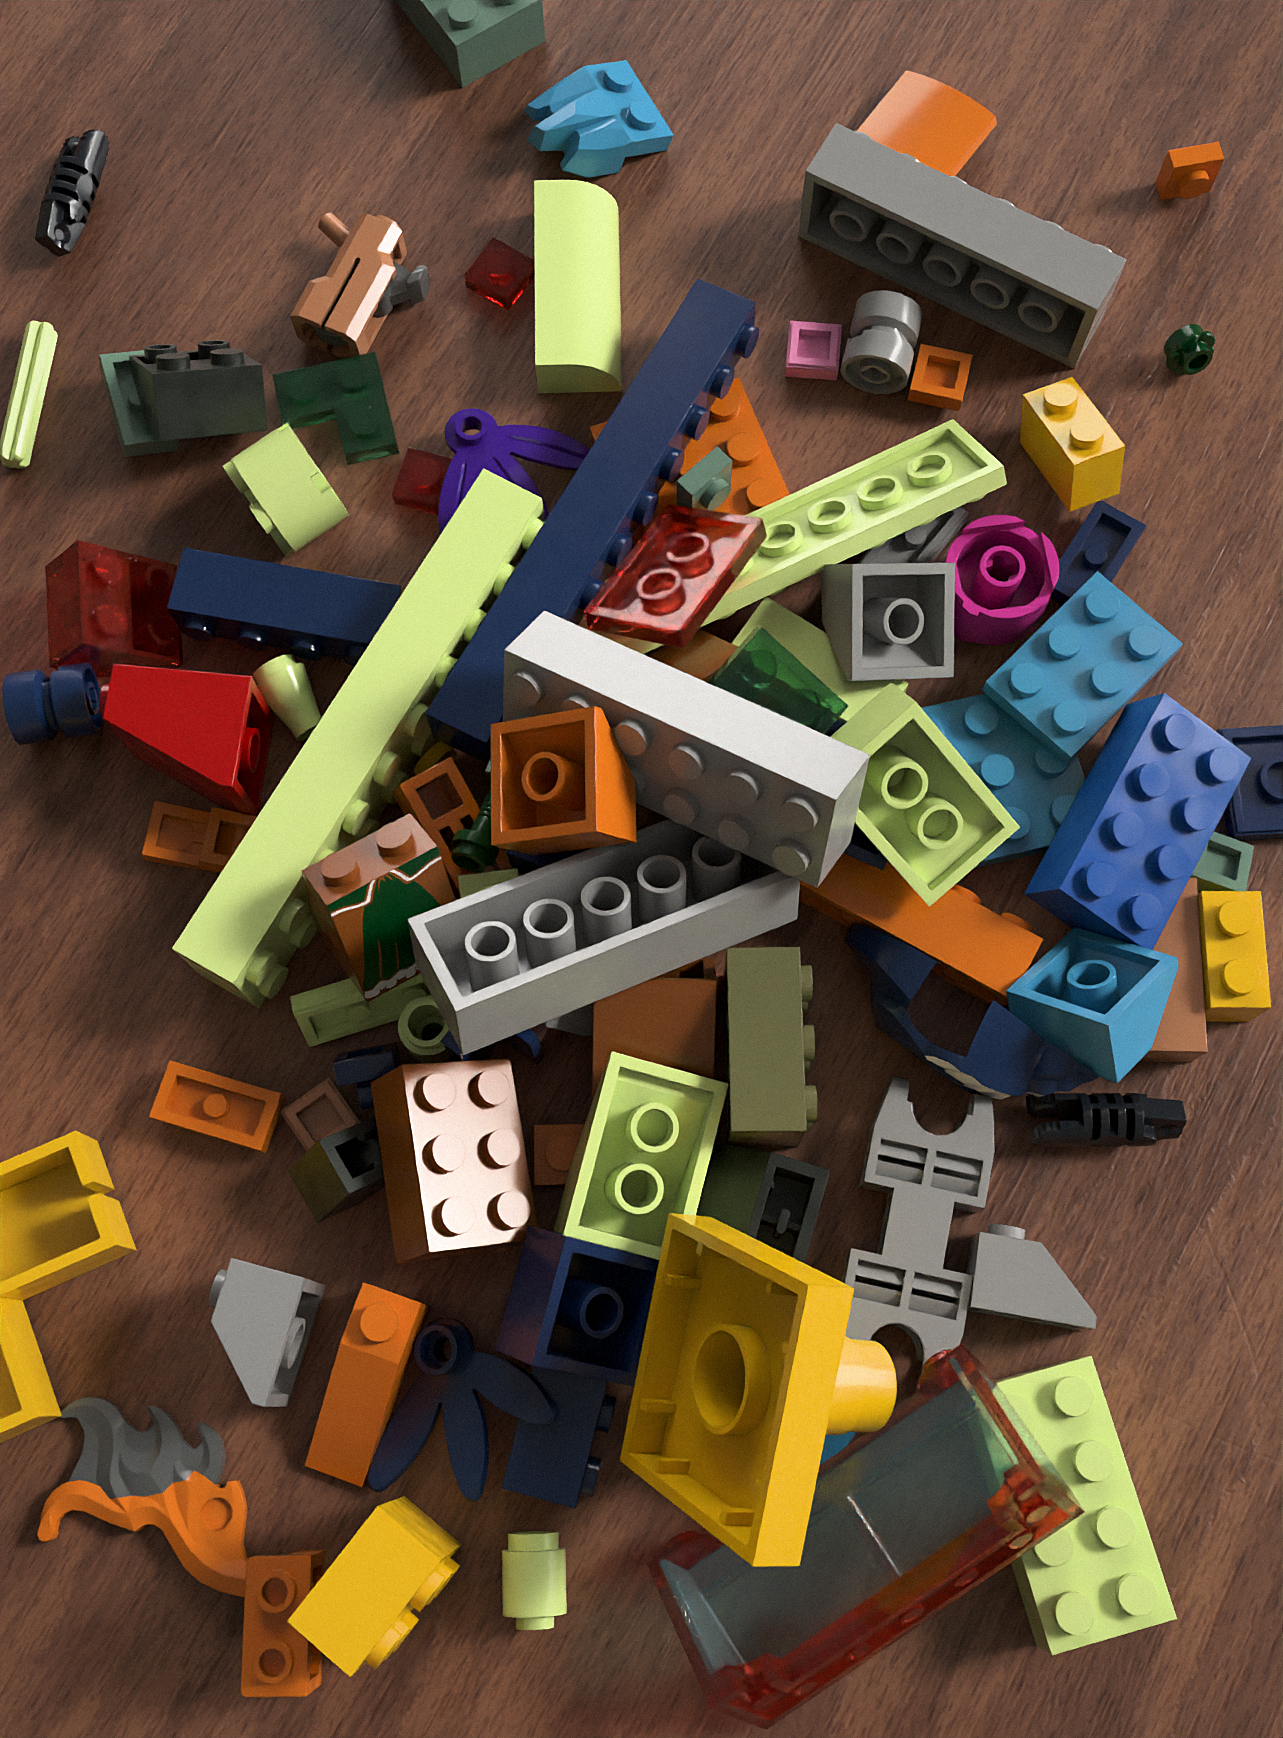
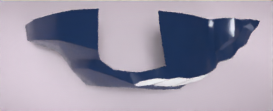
(1005, 1053)

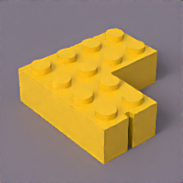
(50, 1232)

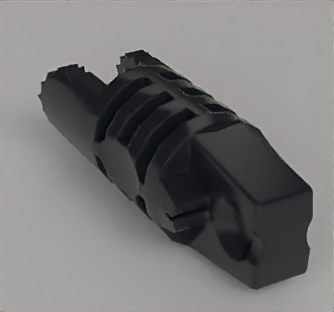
(71, 191)
(1104, 1119)

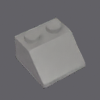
(890, 619)
(265, 1327)

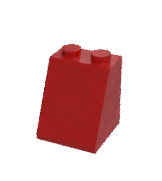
(195, 729)

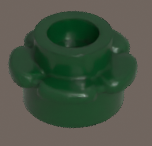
(1189, 350)

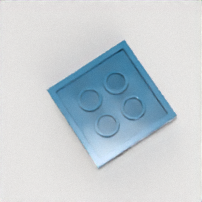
(1015, 768)

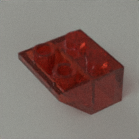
(110, 610)

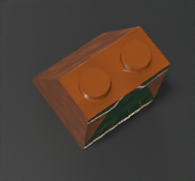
(368, 894)

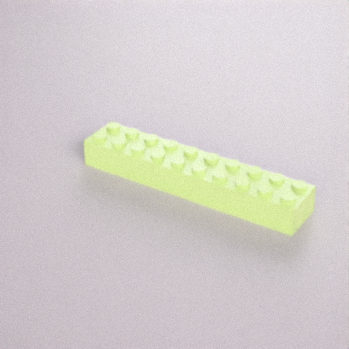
(359, 747)

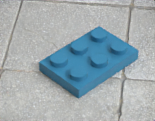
(1081, 667)

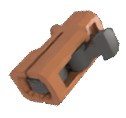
(359, 286)

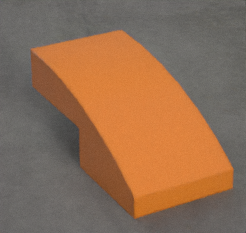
(194, 836)

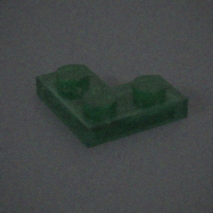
(345, 392)

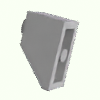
(1022, 1281)

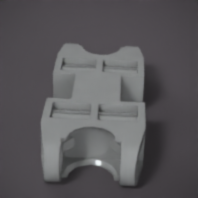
(923, 1184)

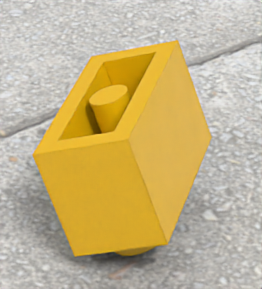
(1071, 444)
(1233, 955)

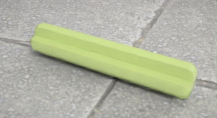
(27, 394)

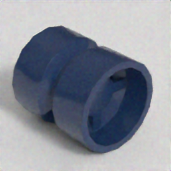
(43, 705)

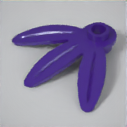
(493, 450)

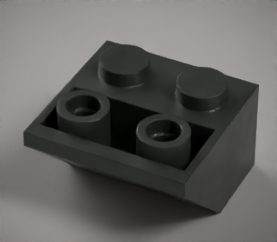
(199, 390)
(764, 1196)

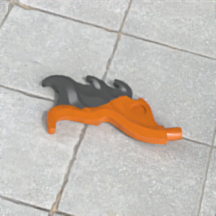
(157, 1481)

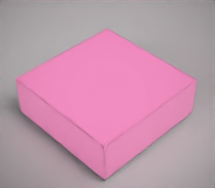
(813, 350)

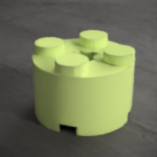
(286, 490)

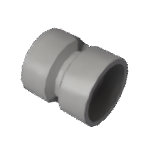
(881, 342)

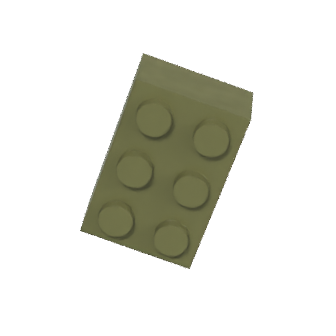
(767, 1047)

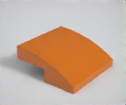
(930, 123)

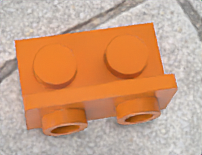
(274, 1654)

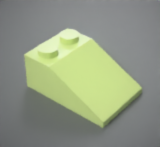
(921, 796)
(640, 1155)

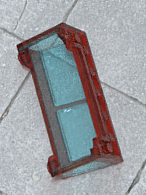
(889, 1542)

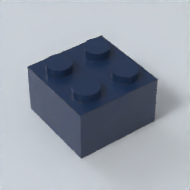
(578, 1307)

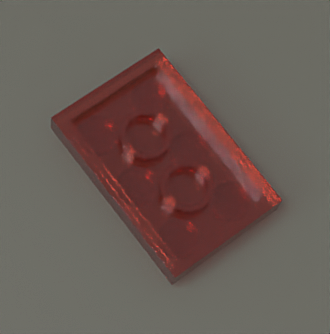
(675, 575)

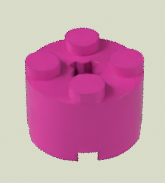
(1001, 579)

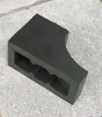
(340, 1170)

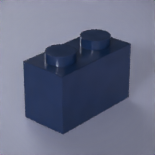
(557, 1458)

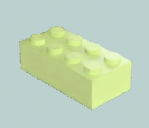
(1101, 1568)

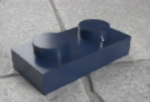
(1098, 546)

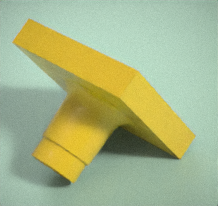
(744, 1383)

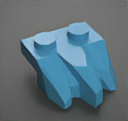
(598, 120)

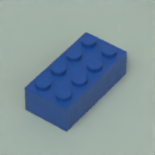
(1139, 823)

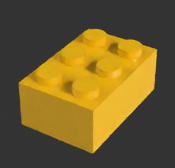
(368, 1593)

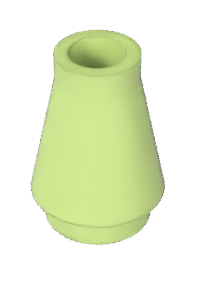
(289, 694)

